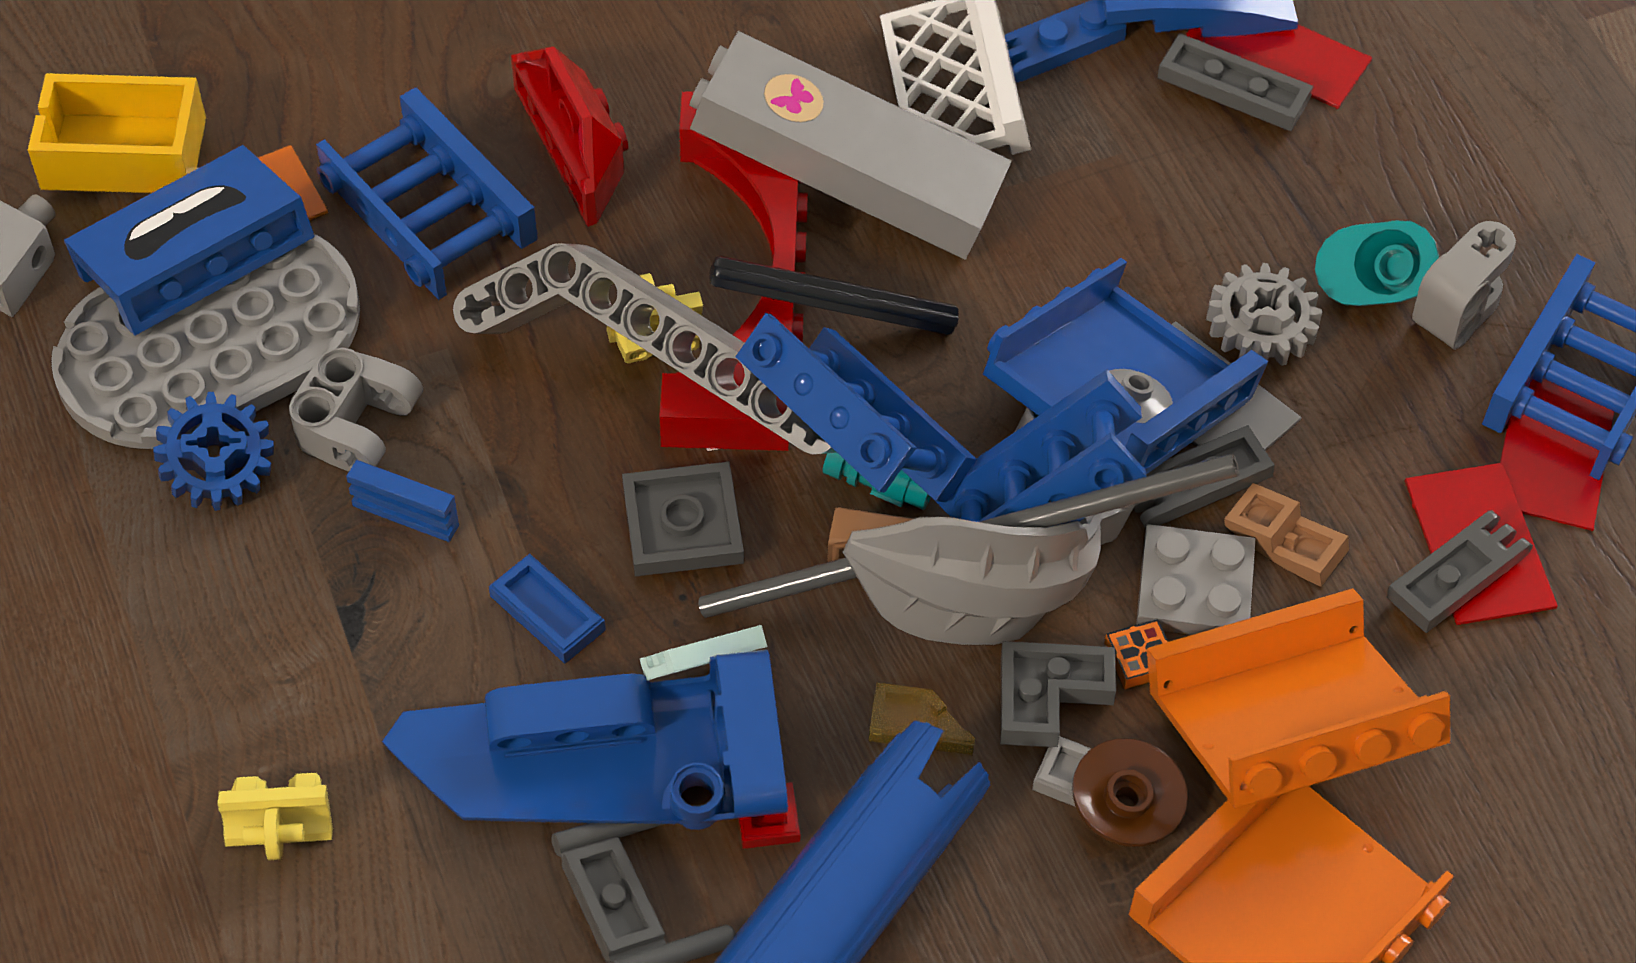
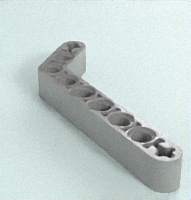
(631, 319)

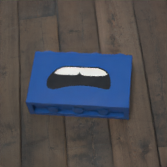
(191, 238)

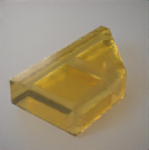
(900, 705)

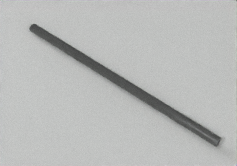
(1037, 517)

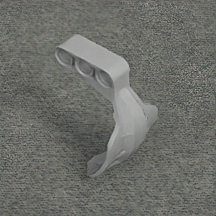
(976, 578)

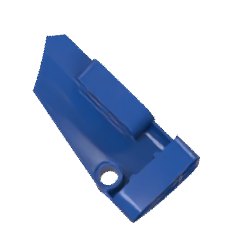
(606, 748)

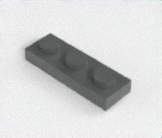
(1235, 82)

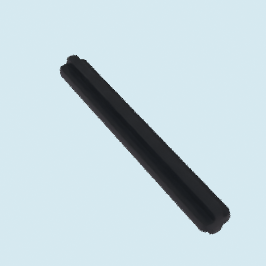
(833, 295)

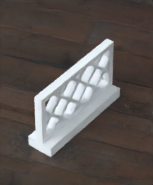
(990, 55)

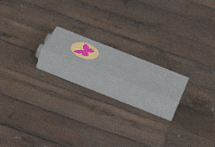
(848, 143)

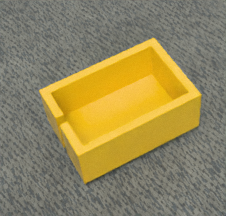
(116, 132)

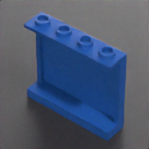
(1106, 328)

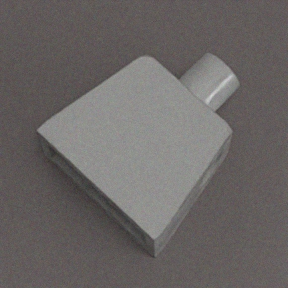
(24, 250)

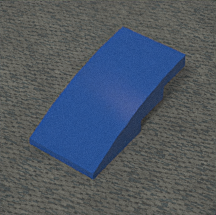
(1212, 16)

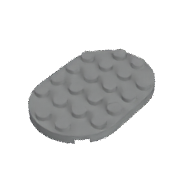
(240, 341)

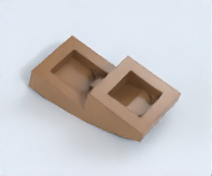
(1285, 536)

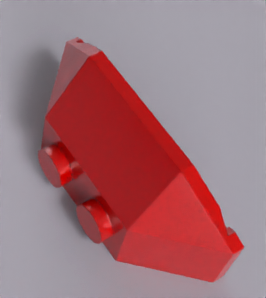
(572, 126)

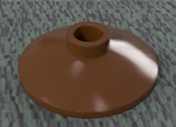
(1140, 773)

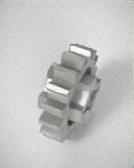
(1264, 313)

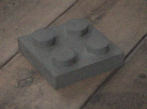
(682, 519)

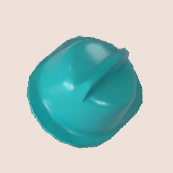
(1375, 262)

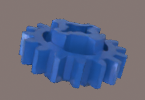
(192, 450)

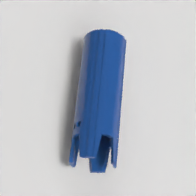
(861, 860)

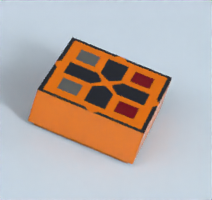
(1131, 651)

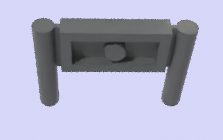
(617, 902)

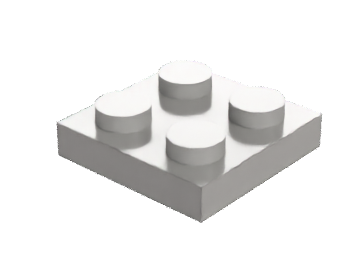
(1194, 579)

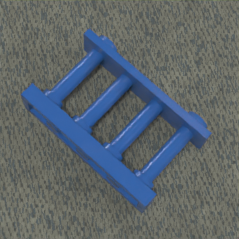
(449, 154)
(1537, 364)
(856, 409)
(1054, 455)

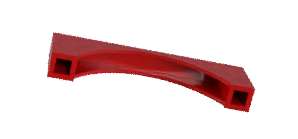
(688, 411)

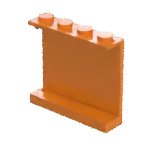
(1291, 699)
(1286, 887)

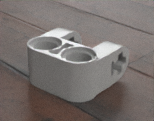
(1464, 284)
(337, 395)

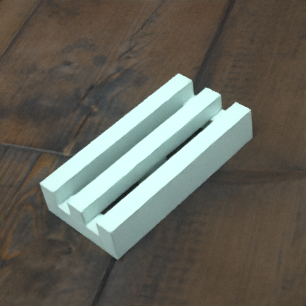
(699, 653)

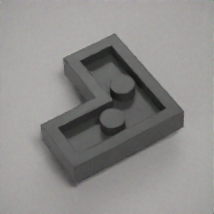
(1042, 676)

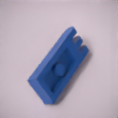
(1061, 39)

